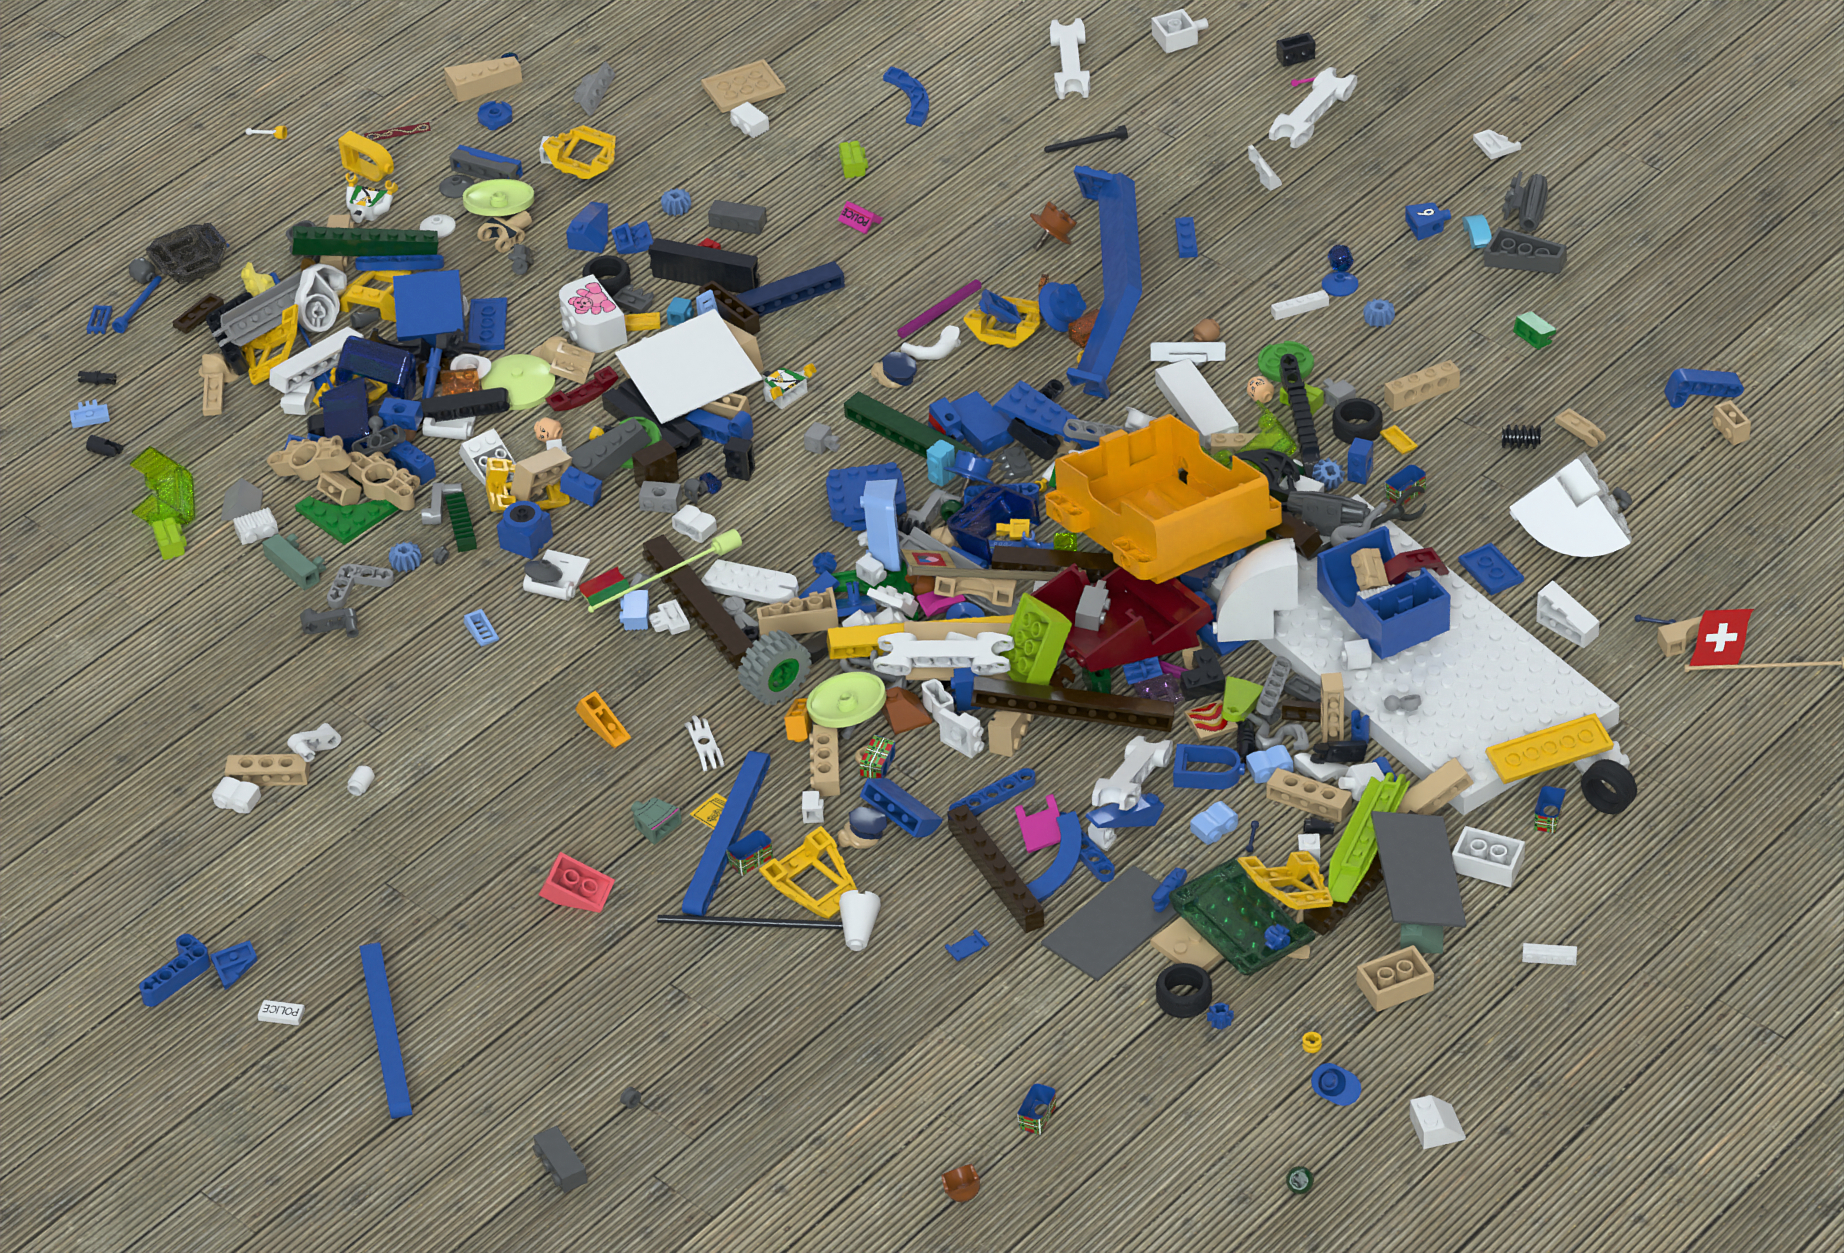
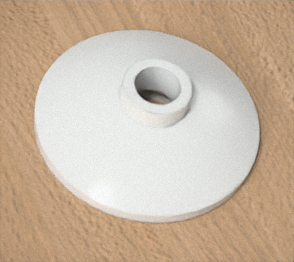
(442, 223)

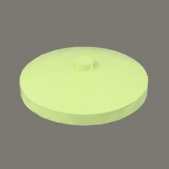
(498, 197)
(524, 377)
(846, 699)

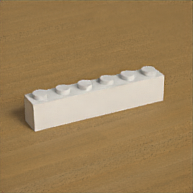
(310, 362)

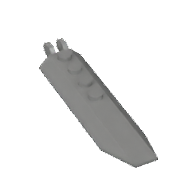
(258, 313)
(921, 541)

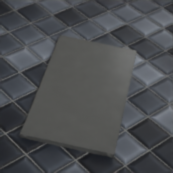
(1418, 869)
(1110, 925)

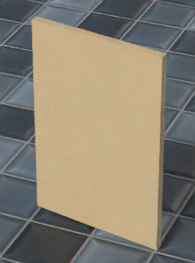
(939, 631)

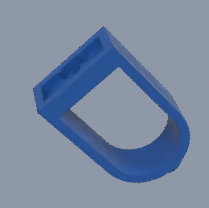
(1206, 754)

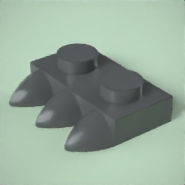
(633, 301)
(1014, 463)

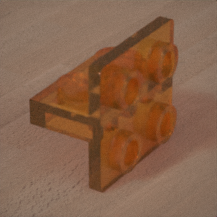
(459, 381)

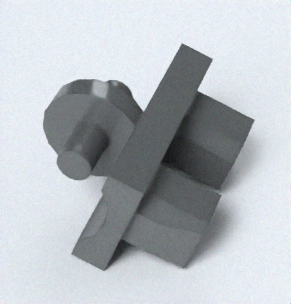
(520, 257)

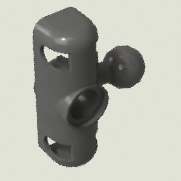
(379, 440)

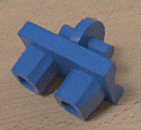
(1142, 670)

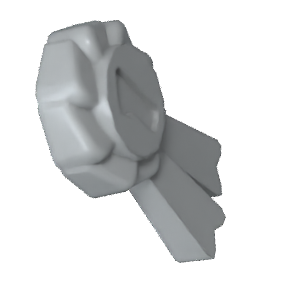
(736, 609)

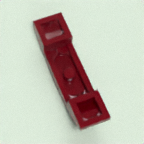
(584, 394)

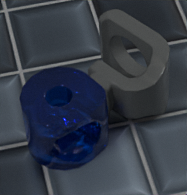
(706, 482)

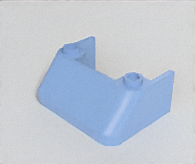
(882, 523)

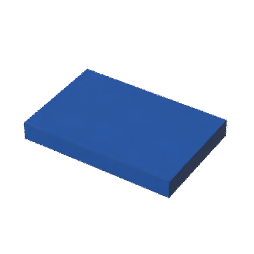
(1491, 569)

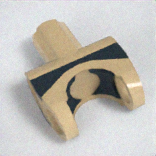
(505, 231)

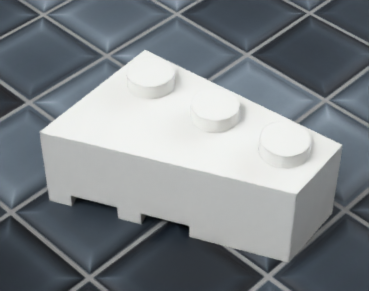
(1565, 615)

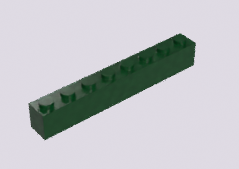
(362, 241)
(895, 425)

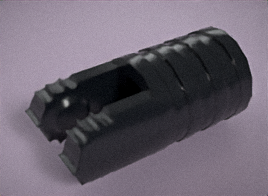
(103, 446)

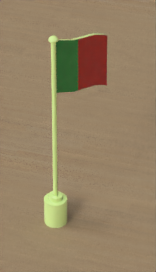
(614, 585)

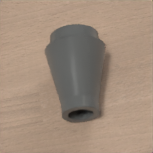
(363, 318)

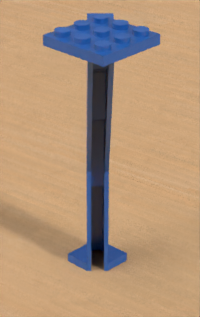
(1120, 275)

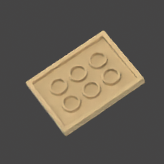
(743, 85)
(1185, 945)

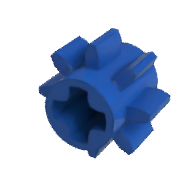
(824, 562)
(1277, 937)
(1220, 1015)

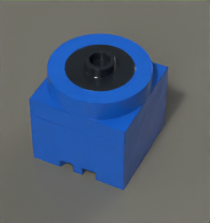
(524, 529)

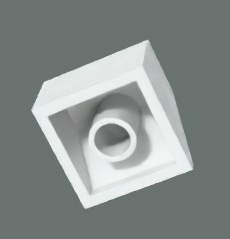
(1435, 1122)

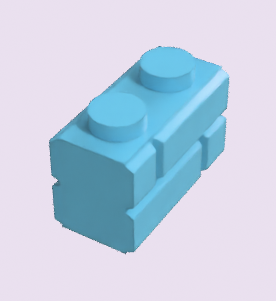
(938, 457)

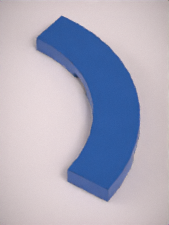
(915, 92)
(1065, 861)

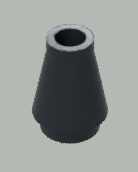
(1317, 826)

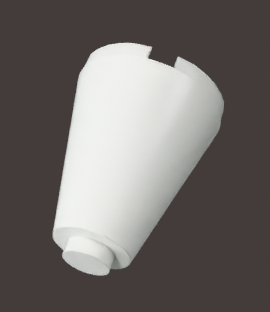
(858, 917)

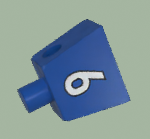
(1426, 219)

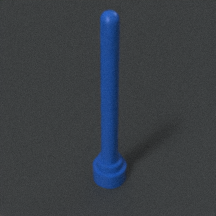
(121, 323)

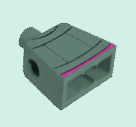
(655, 818)

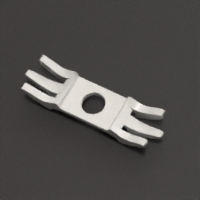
(704, 749)

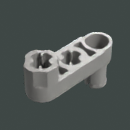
(932, 507)
(435, 514)

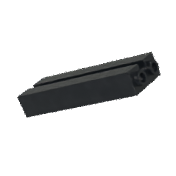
(703, 264)
(629, 403)

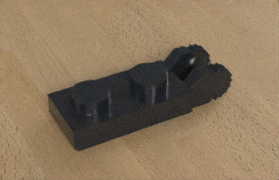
(1339, 751)

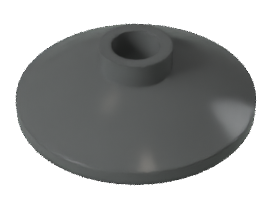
(455, 185)
(543, 571)

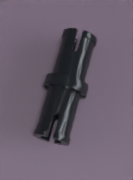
(97, 377)

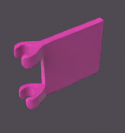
(1040, 828)

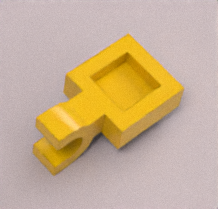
(1015, 528)

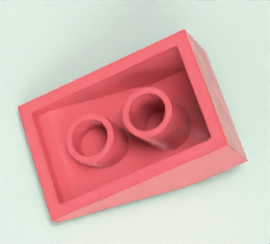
(576, 885)

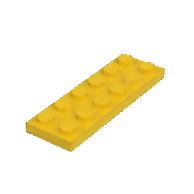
(1549, 748)

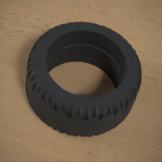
(609, 266)
(1357, 409)
(1599, 795)
(1189, 1005)

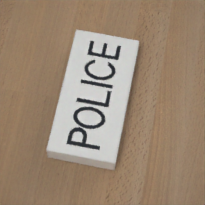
(281, 1012)

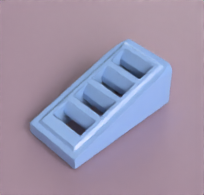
(710, 305)
(474, 617)

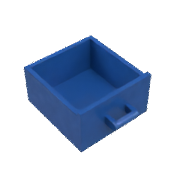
(428, 305)

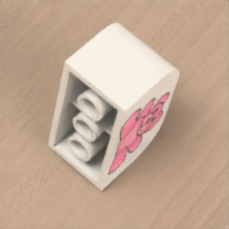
(591, 315)

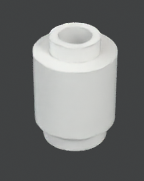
(360, 780)

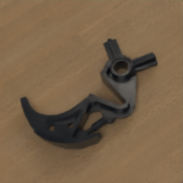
(449, 343)
(1278, 461)

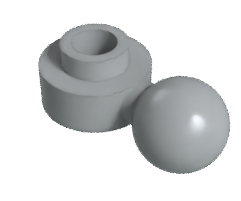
(1408, 702)

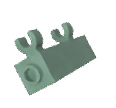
(291, 562)

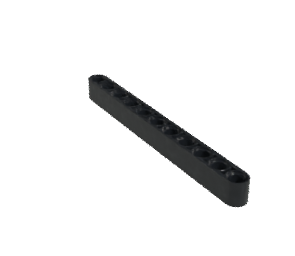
(442, 407)

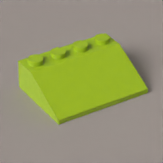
(1038, 640)

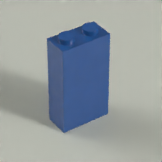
(980, 425)

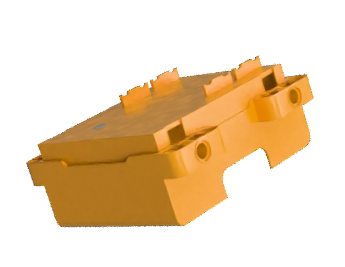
(1151, 521)

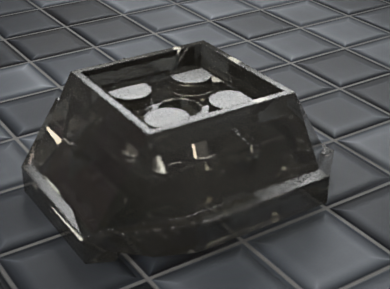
(188, 252)

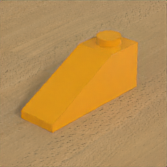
(602, 720)
(798, 721)

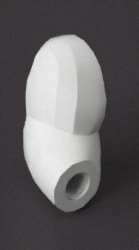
(319, 296)

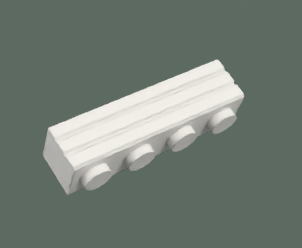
(1549, 954)

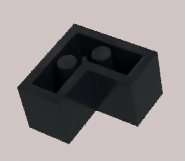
(1204, 678)

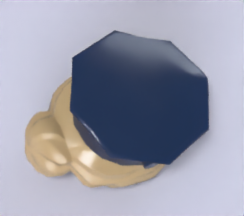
(895, 370)
(863, 828)

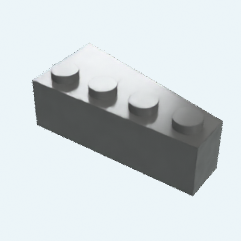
(1524, 252)
(610, 450)

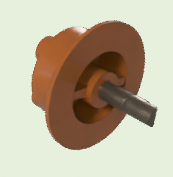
(1054, 223)

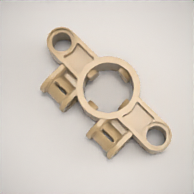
(325, 454)
(395, 490)

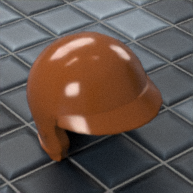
(922, 584)
(961, 1183)

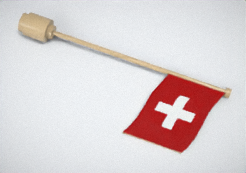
(1723, 639)

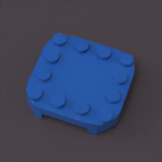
(848, 484)

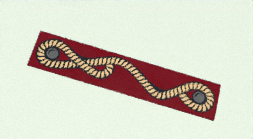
(395, 132)

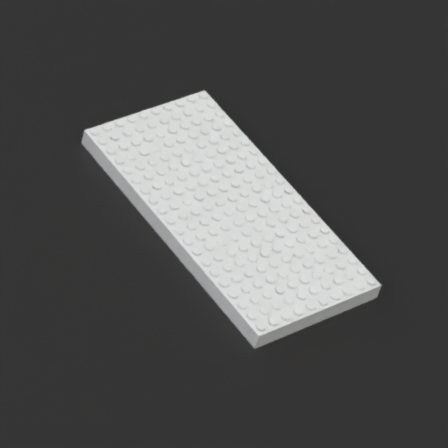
(1474, 682)

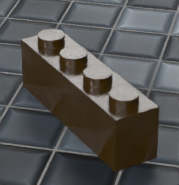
(733, 309)

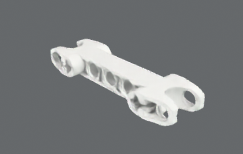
(1071, 77)
(1300, 122)
(977, 654)
(1126, 782)

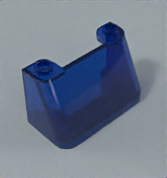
(346, 412)

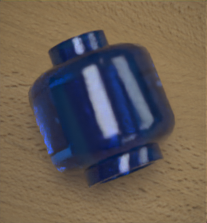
(1340, 258)

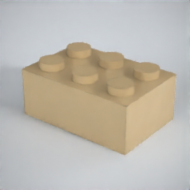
(1395, 978)

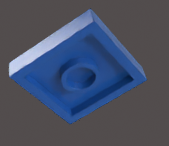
(854, 602)

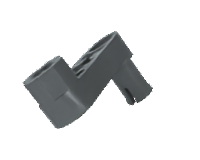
(318, 622)

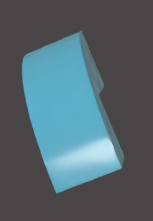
(1478, 230)

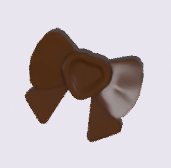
(1063, 672)

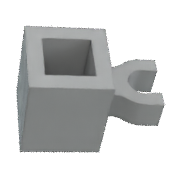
(1338, 392)
(819, 438)

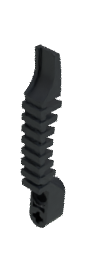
(1300, 409)

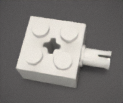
(1176, 30)

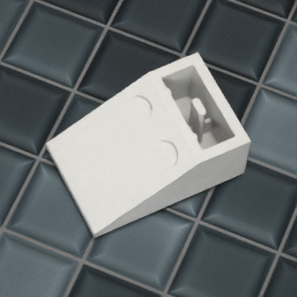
(478, 449)

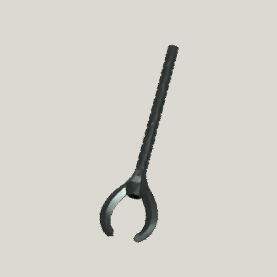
(1396, 512)

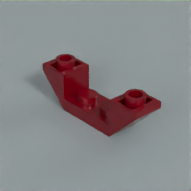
(1413, 561)

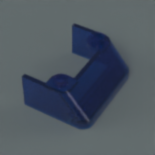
(378, 363)
(979, 517)

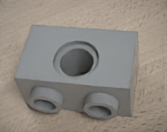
(660, 497)

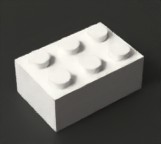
(1488, 856)

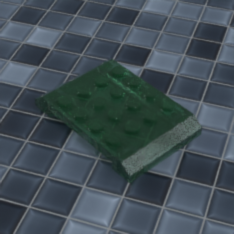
(1234, 917)

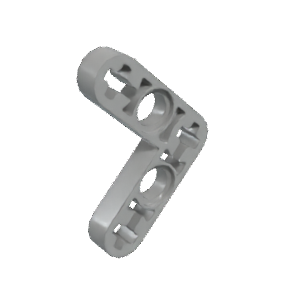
(379, 577)

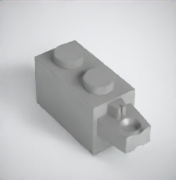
(1092, 607)

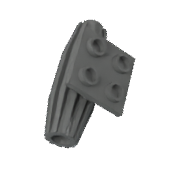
(1529, 200)
(1326, 510)

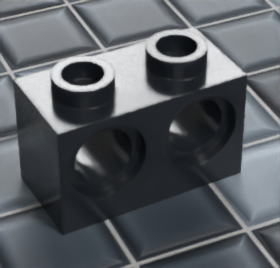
(1295, 49)
(739, 458)

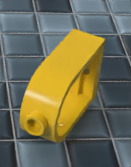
(352, 143)

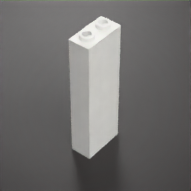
(1195, 400)

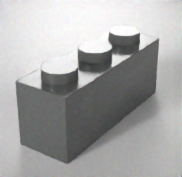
(737, 217)
(559, 1159)

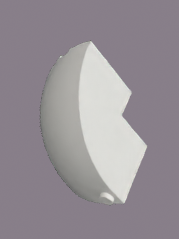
(1573, 512)
(1255, 589)

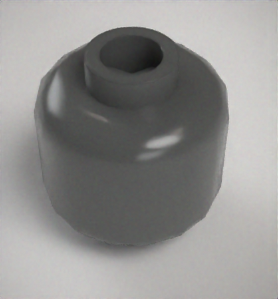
(142, 270)

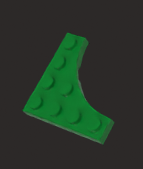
(345, 521)
(893, 579)

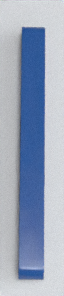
(726, 833)
(385, 1030)

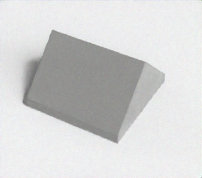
(241, 500)

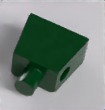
(1097, 681)

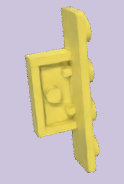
(255, 282)

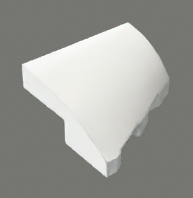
(1267, 175)
(1319, 772)

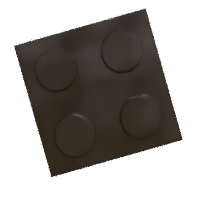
(656, 464)

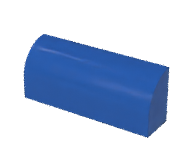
(900, 807)

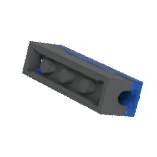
(484, 164)

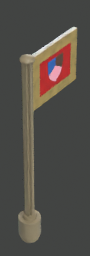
(940, 564)

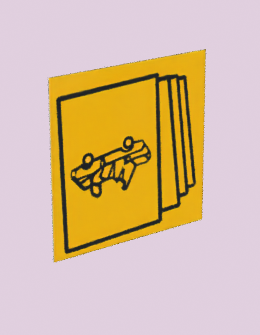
(710, 810)

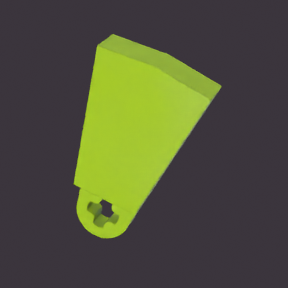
(1239, 698)

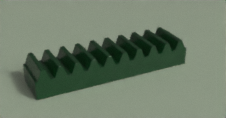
(461, 522)

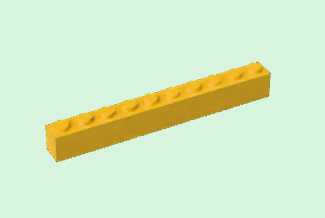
(861, 640)

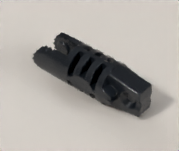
(1245, 739)

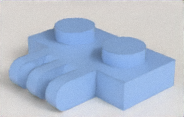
(89, 414)

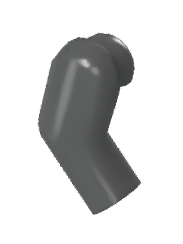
(1625, 498)

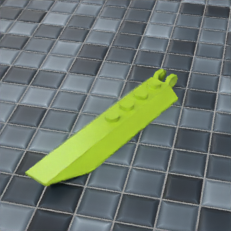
(1358, 841)

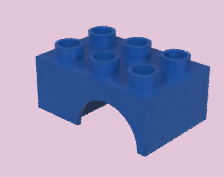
(1393, 618)

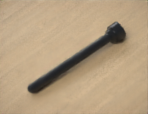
(1118, 133)

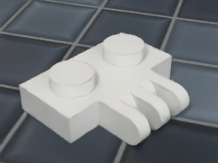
(669, 617)

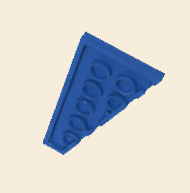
(1039, 412)

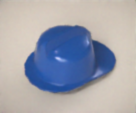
(1336, 1084)

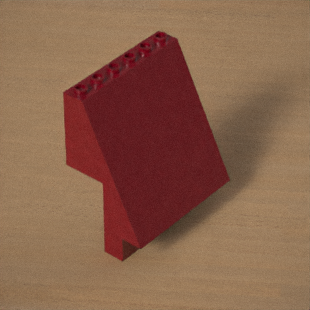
(1139, 623)

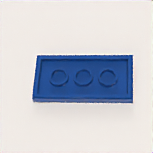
(488, 323)

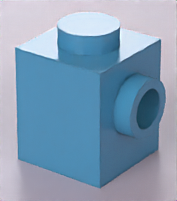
(679, 311)

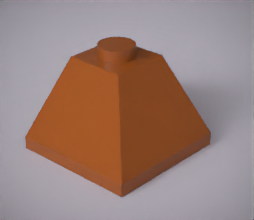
(904, 710)

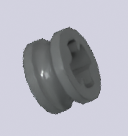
(1271, 719)
(630, 1097)

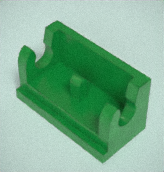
(1533, 329)

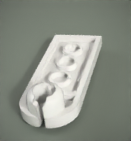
(750, 582)

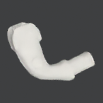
(947, 342)

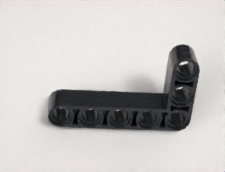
(231, 351)
(1038, 441)

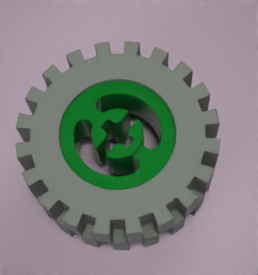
(774, 667)

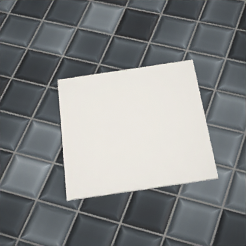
(688, 366)

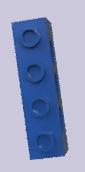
(414, 460)

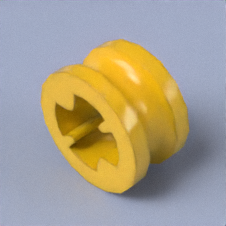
(1312, 1036)

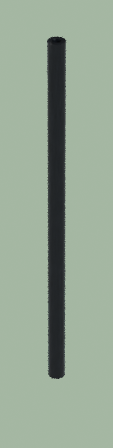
(760, 922)

